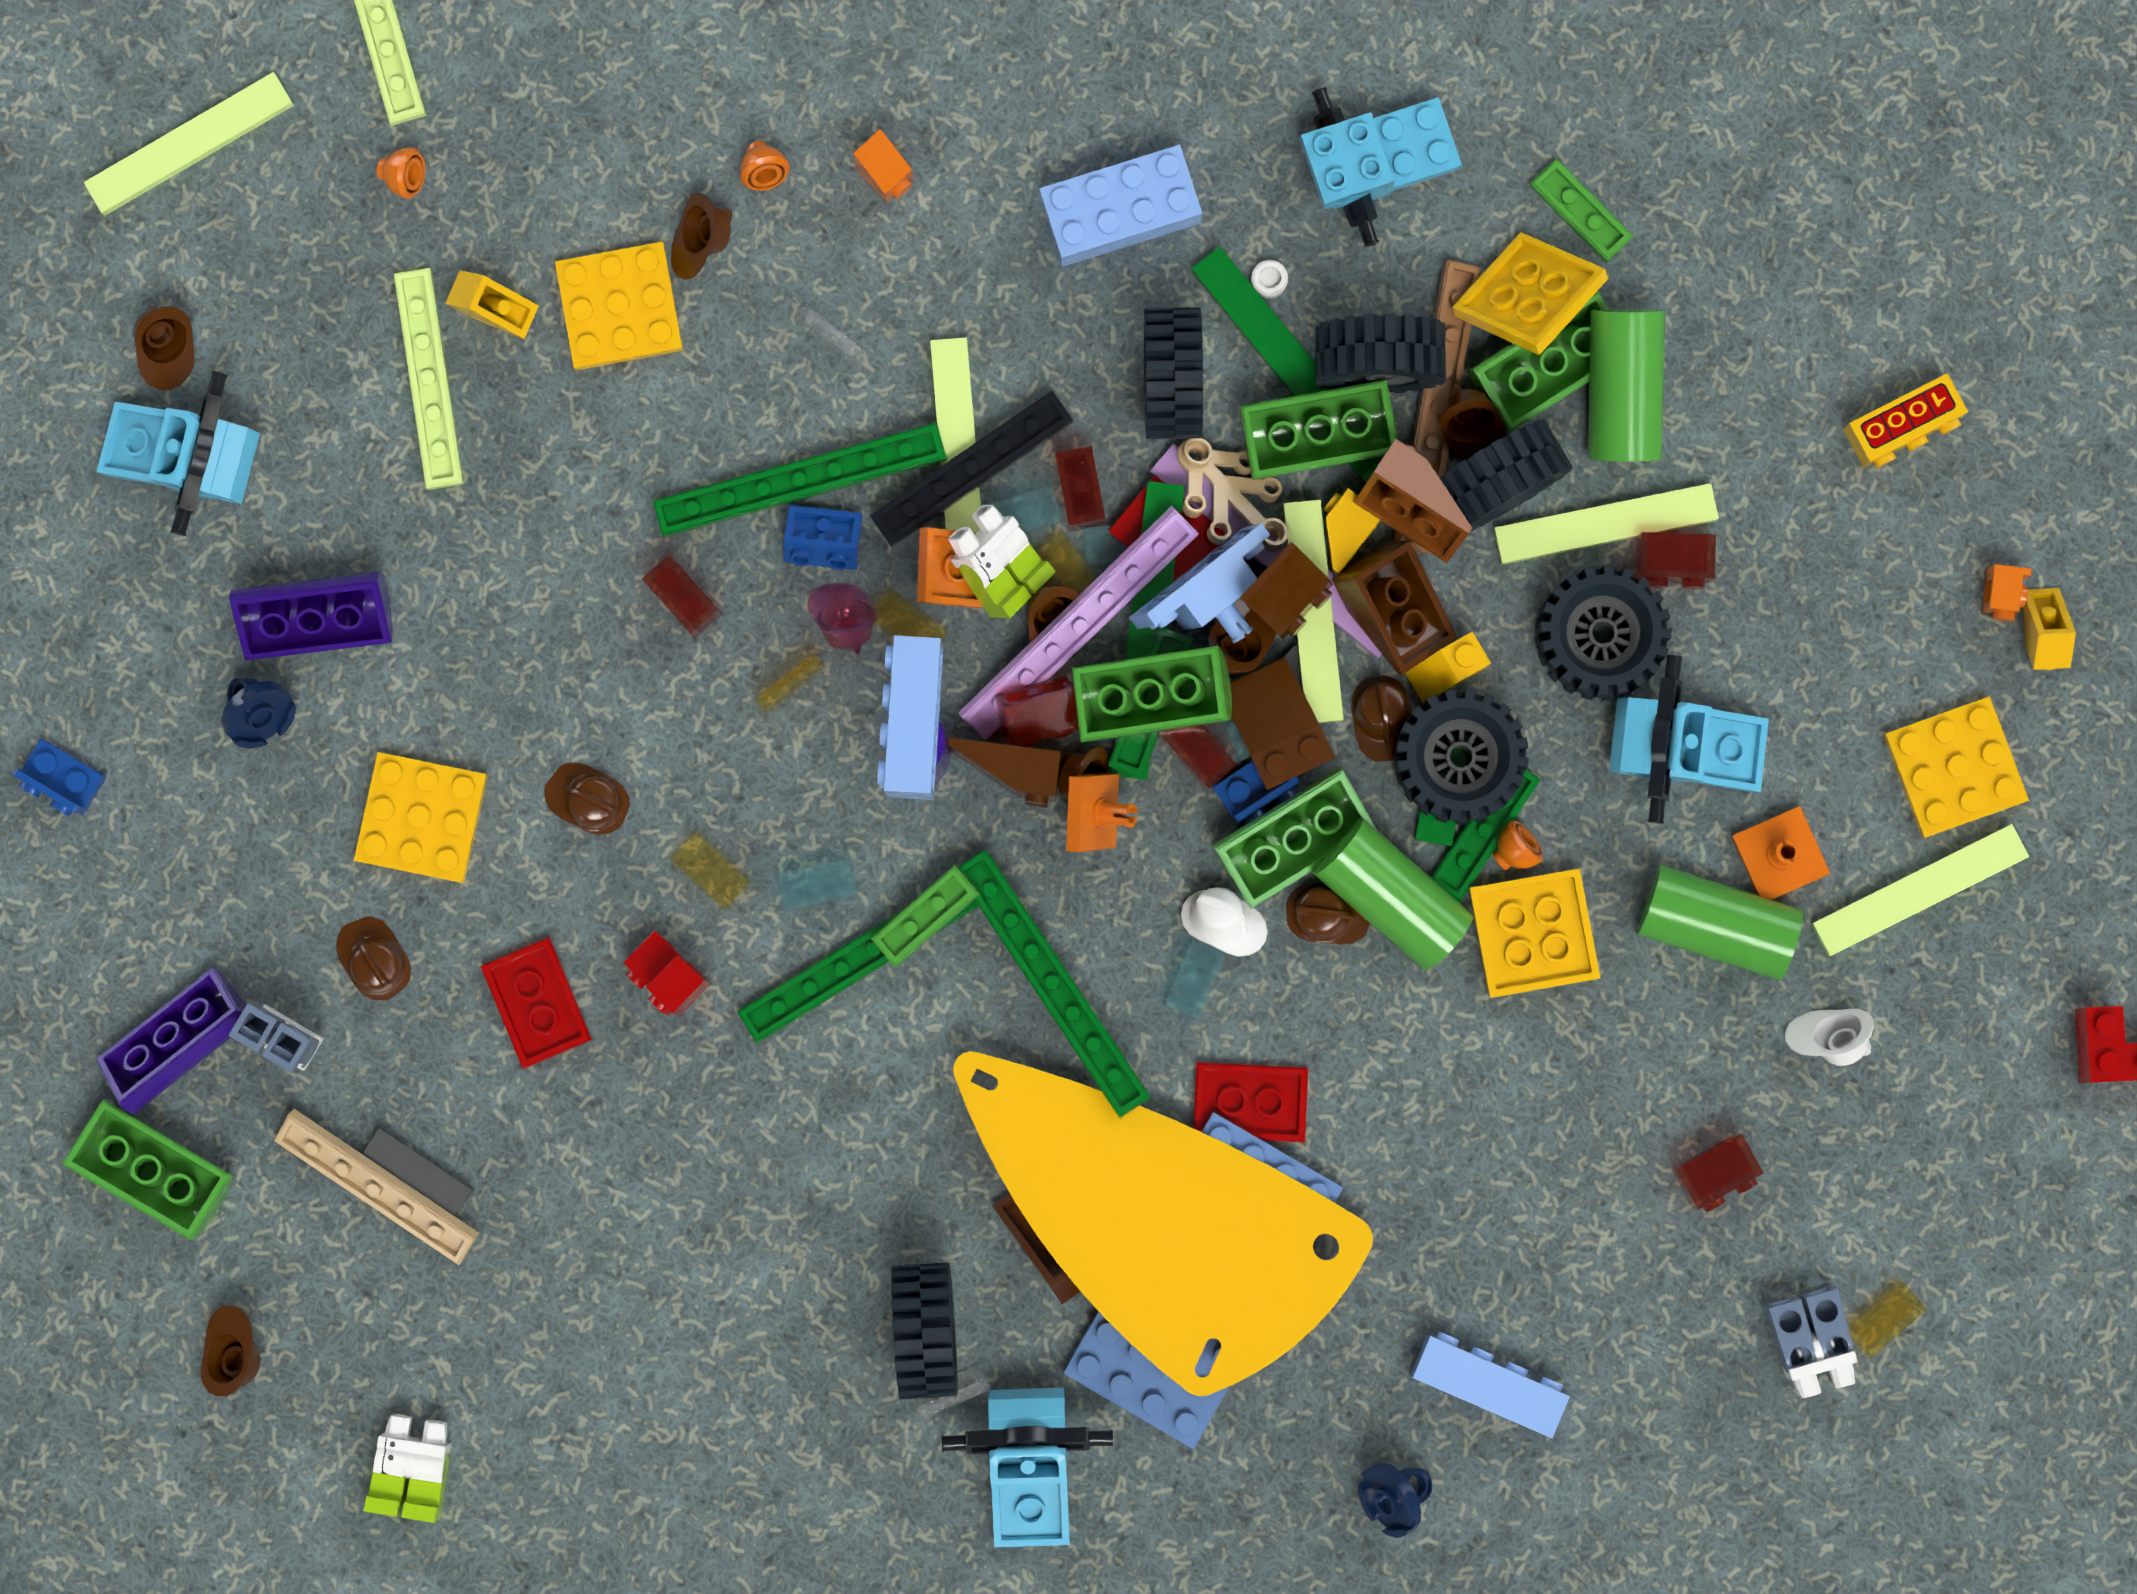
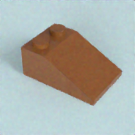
(1414, 501)

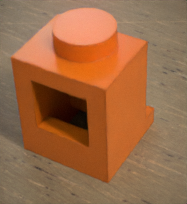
(2005, 591)

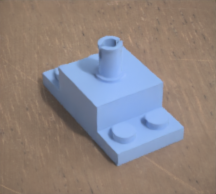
(1209, 588)

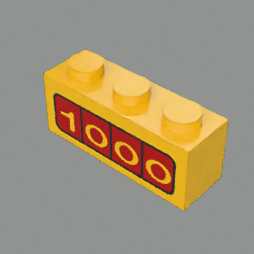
(1906, 422)

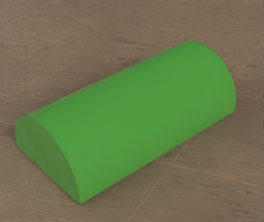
(1529, 383)
(1626, 385)
(1318, 429)
(1152, 693)
(1290, 838)
(1394, 895)
(1721, 922)
(149, 1171)

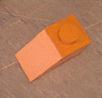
(883, 167)

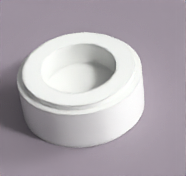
(1269, 279)

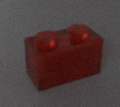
(1080, 488)
(1676, 558)
(682, 596)
(1038, 712)
(1198, 754)
(1718, 1172)

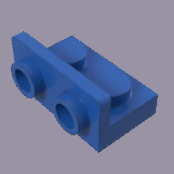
(822, 537)
(59, 777)
(1246, 797)

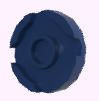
(256, 711)
(1391, 1497)

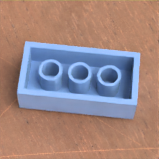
(1120, 205)
(913, 717)

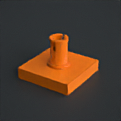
(937, 576)
(1095, 812)
(1780, 854)

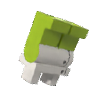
(998, 562)
(406, 1457)

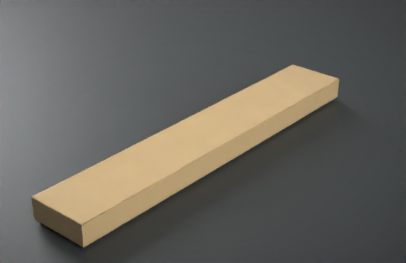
(376, 1186)

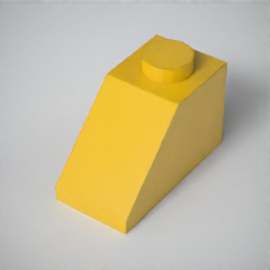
(491, 303)
(1346, 529)
(2048, 629)
(1448, 667)

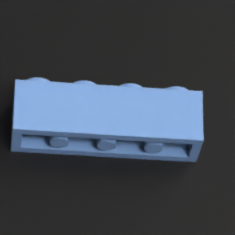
(1489, 1385)

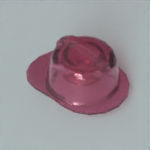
(843, 615)

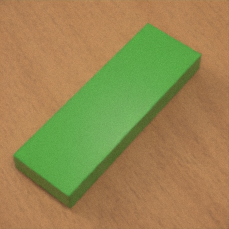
(1581, 210)
(925, 916)

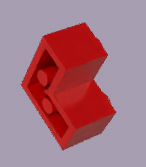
(665, 974)
(2103, 1046)

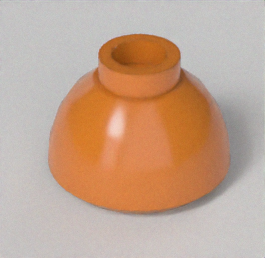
(763, 167)
(403, 172)
(1517, 847)

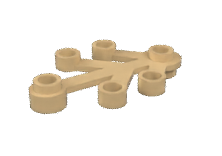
(1227, 490)

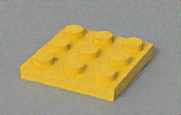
(1530, 293)
(619, 306)
(1956, 767)
(420, 817)
(1534, 933)

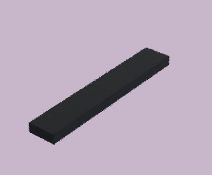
(971, 468)

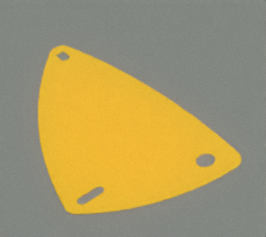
(1164, 1223)

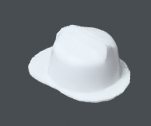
(1224, 921)
(1833, 1034)

